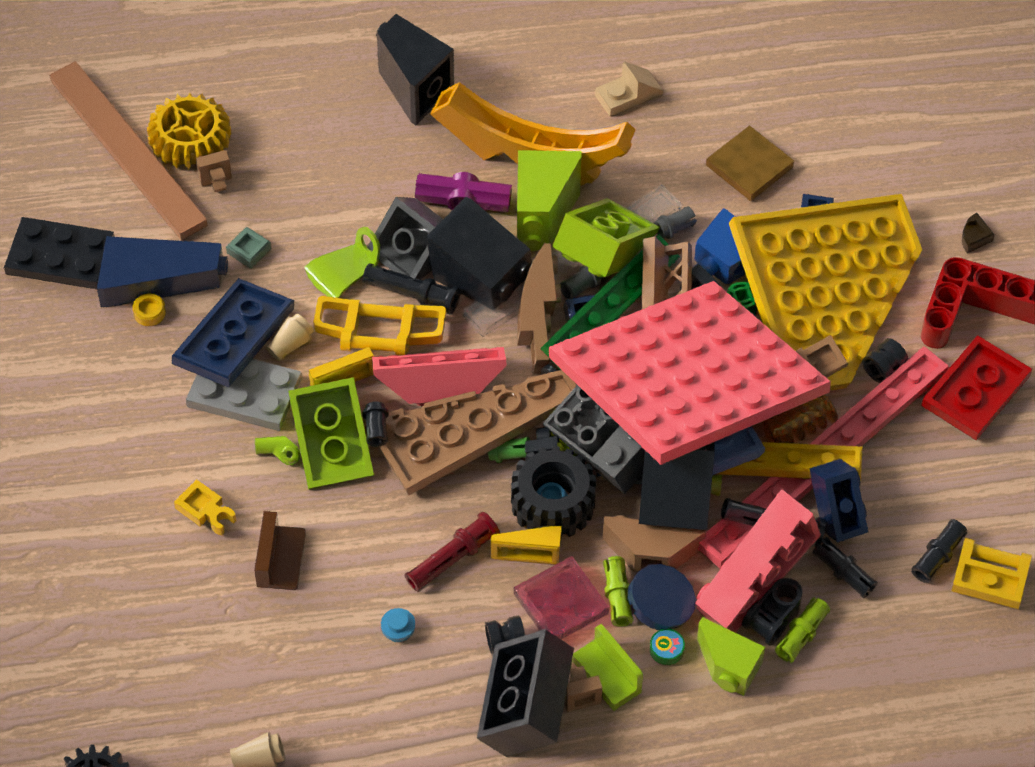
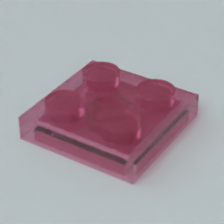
(561, 599)

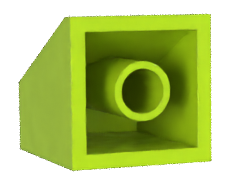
(545, 193)

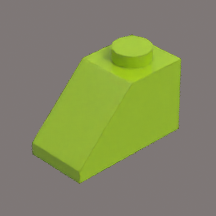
(729, 656)

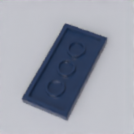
(233, 332)

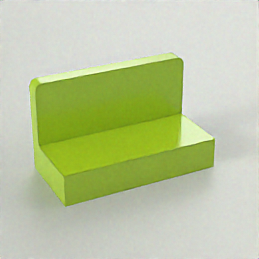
(616, 670)

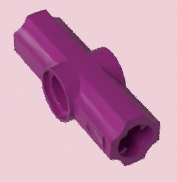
(454, 189)

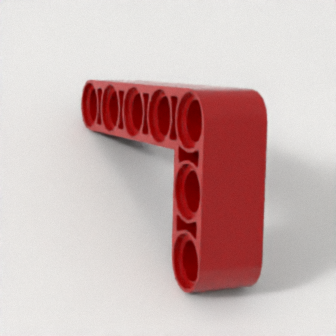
(977, 286)

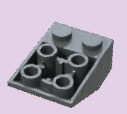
(598, 438)

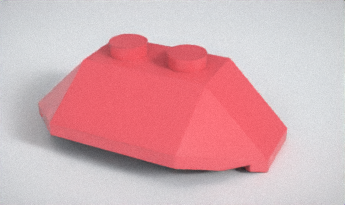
(439, 375)

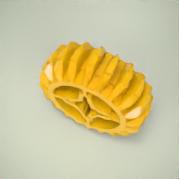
(189, 123)

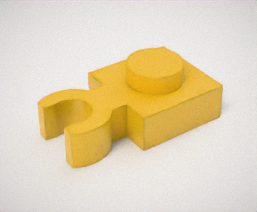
(204, 505)

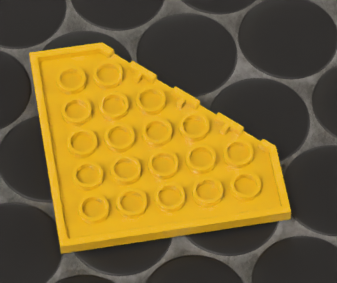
(828, 271)

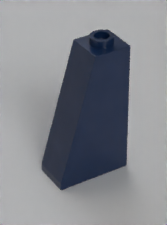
(157, 267)

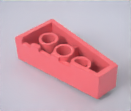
(759, 561)

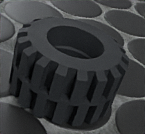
(558, 468)

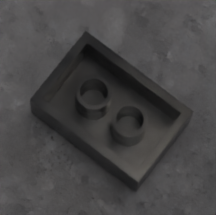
(525, 693)

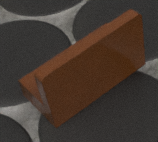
(278, 554)

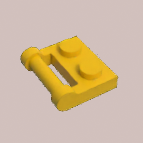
(988, 580)

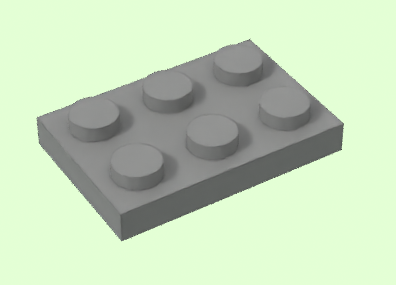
(255, 396)

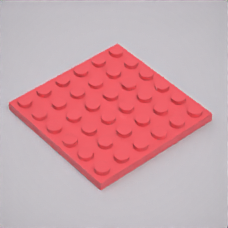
(688, 371)

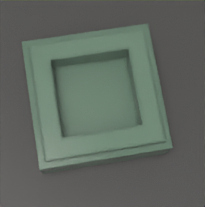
(248, 247)

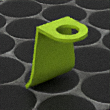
(343, 267)

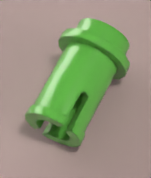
(509, 450)

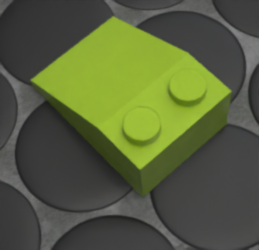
(602, 236)
(330, 433)

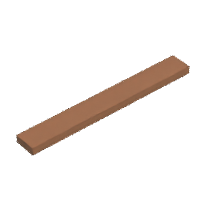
(128, 151)

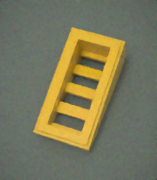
(529, 545)

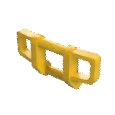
(356, 309)

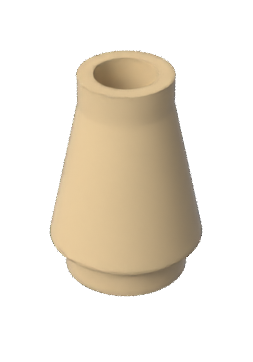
(291, 335)
(260, 752)

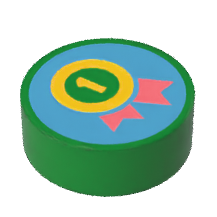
(667, 647)

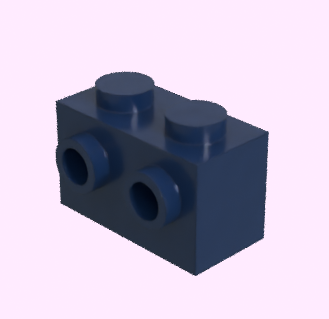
(839, 499)

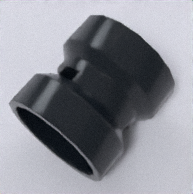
(885, 360)
(509, 630)

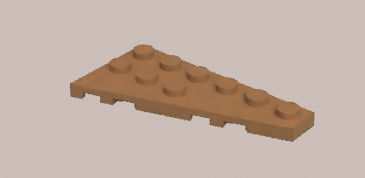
(460, 428)

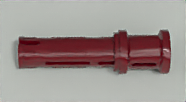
(465, 542)

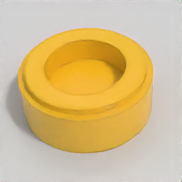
(149, 309)

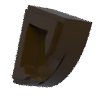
(976, 233)

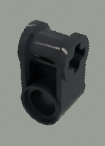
(770, 614)

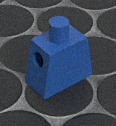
(717, 250)

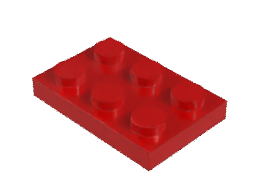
(976, 387)

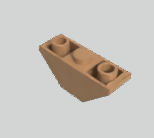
(650, 544)

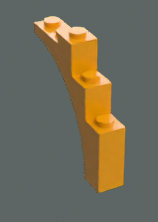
(494, 132)

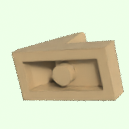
(630, 90)

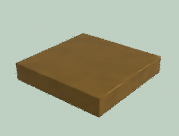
(750, 163)

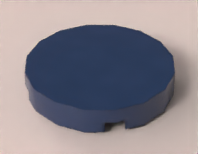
(661, 597)

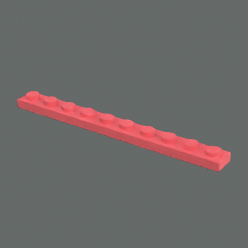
(851, 429)

